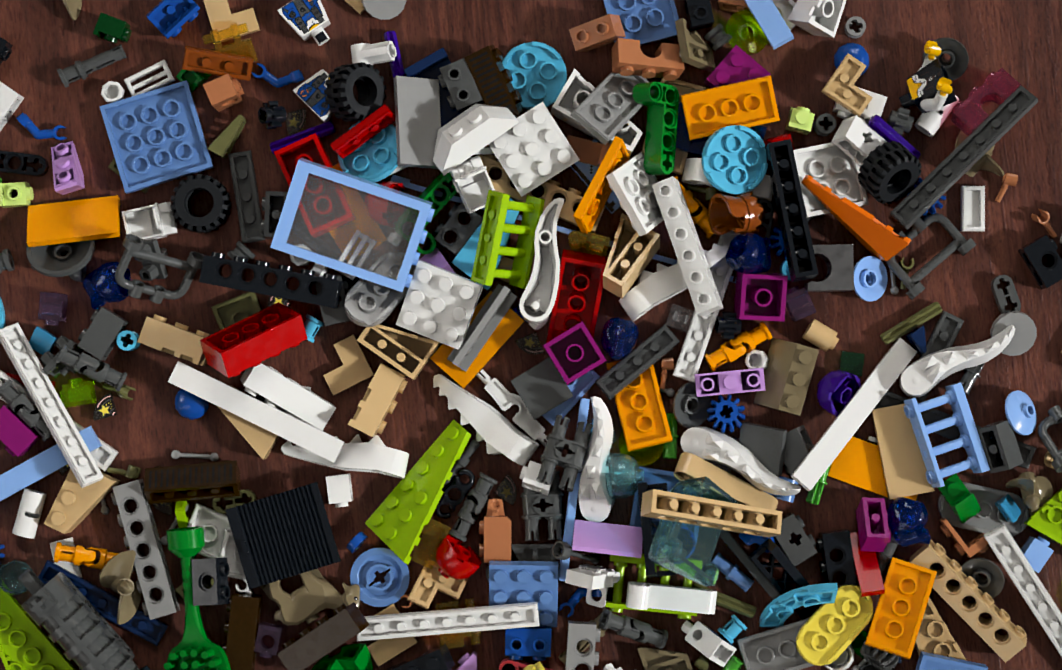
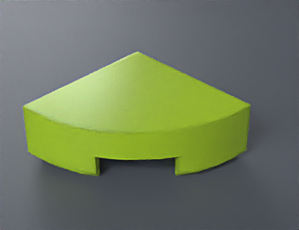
(180, 513)

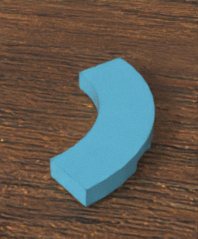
(784, 605)

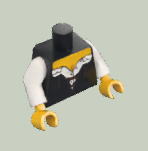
(930, 85)

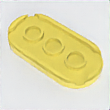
(834, 626)

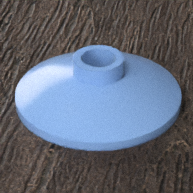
(870, 278)
(1020, 412)

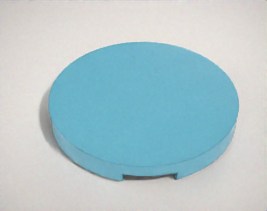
(536, 73)
(374, 158)
(734, 159)

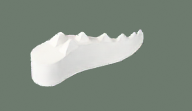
(663, 284)
(543, 285)
(931, 369)
(489, 423)
(724, 450)
(358, 457)
(593, 494)

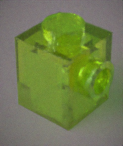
(78, 393)

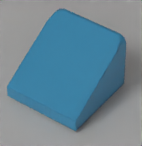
(42, 340)
(1008, 508)

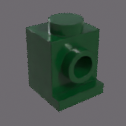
(112, 29)

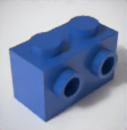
(528, 642)

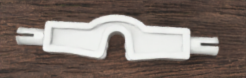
(506, 400)

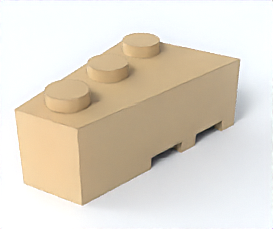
(628, 257)
(173, 339)
(401, 349)
(378, 400)
(259, 438)
(76, 503)

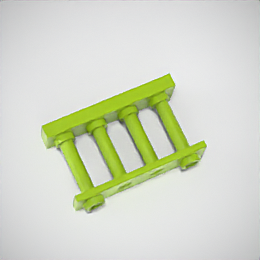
(491, 234)
(620, 563)

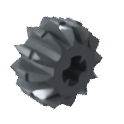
(878, 658)

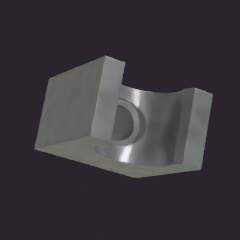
(840, 269)

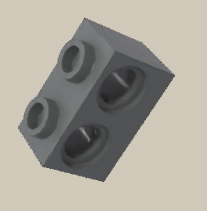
(463, 232)

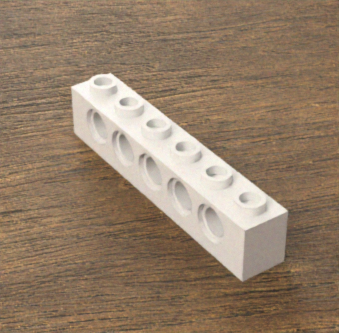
(687, 246)

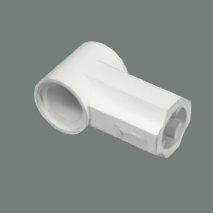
(373, 53)

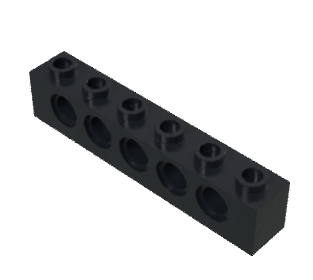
(791, 211)
(212, 274)

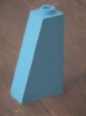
(466, 256)

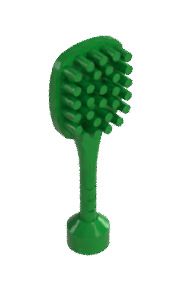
(195, 649)

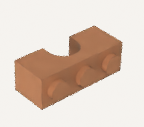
(629, 60)

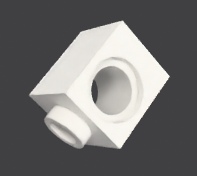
(529, 476)
(339, 489)

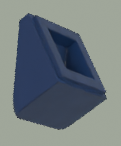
(918, 340)

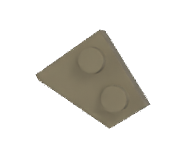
(693, 48)
(663, 659)

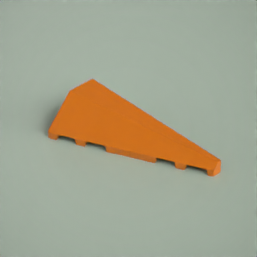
(870, 232)

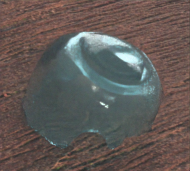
(10, 577)

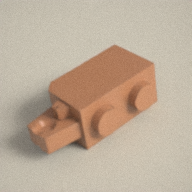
(497, 533)

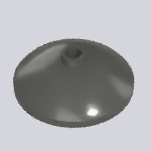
(51, 260)

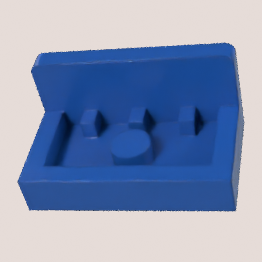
(172, 14)

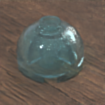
(623, 475)

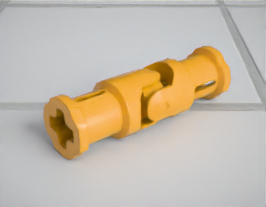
(693, 204)
(734, 348)
(79, 555)

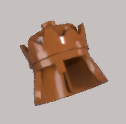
(734, 214)

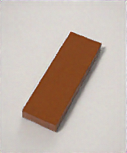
(217, 63)

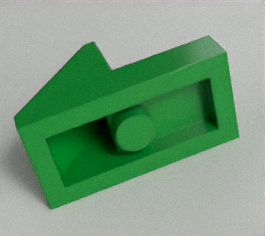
(959, 498)

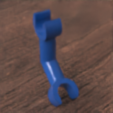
(293, 77)
(39, 134)
(576, 597)

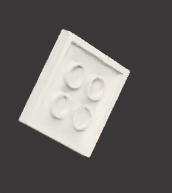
(533, 150)
(830, 168)
(636, 194)
(439, 304)

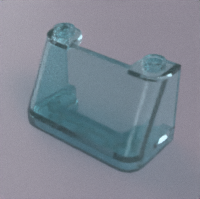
(689, 547)

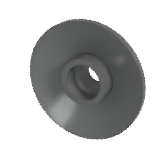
(959, 57)
(695, 412)
(993, 582)

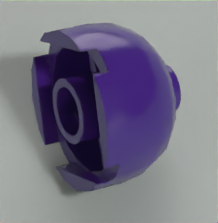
(836, 390)

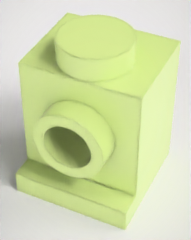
(800, 120)
(24, 196)

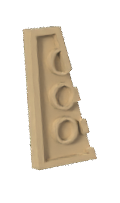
(935, 635)

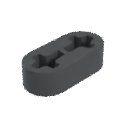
(1011, 294)

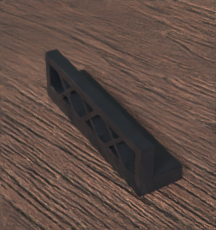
(647, 532)
(788, 569)

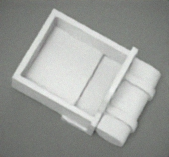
(472, 183)
(150, 221)
(593, 578)

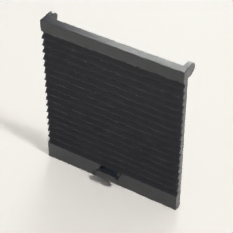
(283, 535)

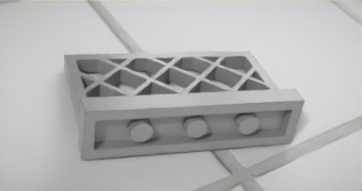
(483, 327)

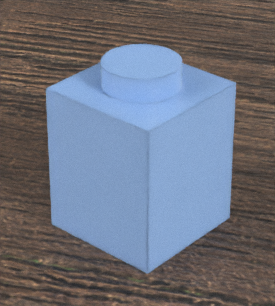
(1037, 552)

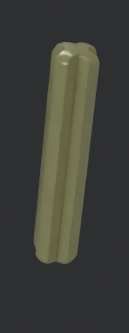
(911, 323)
(732, 603)

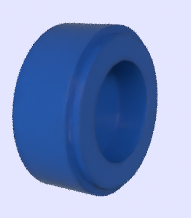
(356, 542)

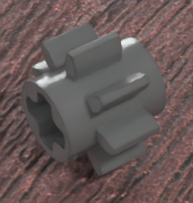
(900, 120)

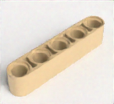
(692, 466)

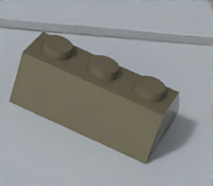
(787, 376)

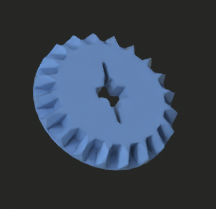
(395, 582)

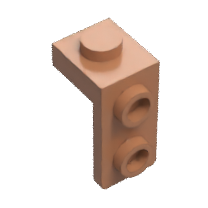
(588, 151)
(977, 545)

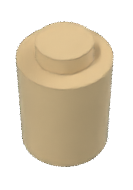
(821, 335)

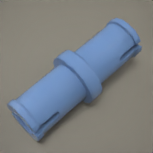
(732, 572)

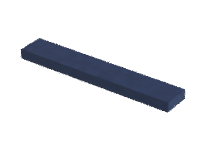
(108, 604)

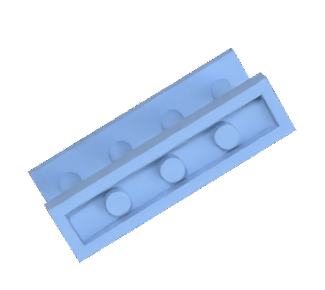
(968, 436)

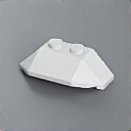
(470, 134)

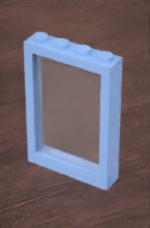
(352, 225)

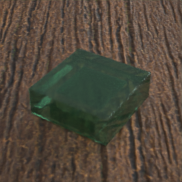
(852, 362)

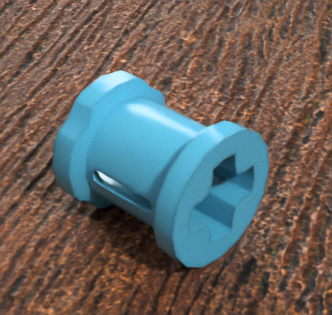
(311, 327)
(123, 344)
(732, 629)

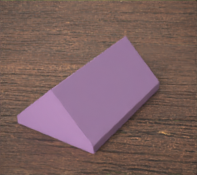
(607, 538)

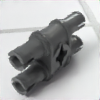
(552, 453)
(553, 514)

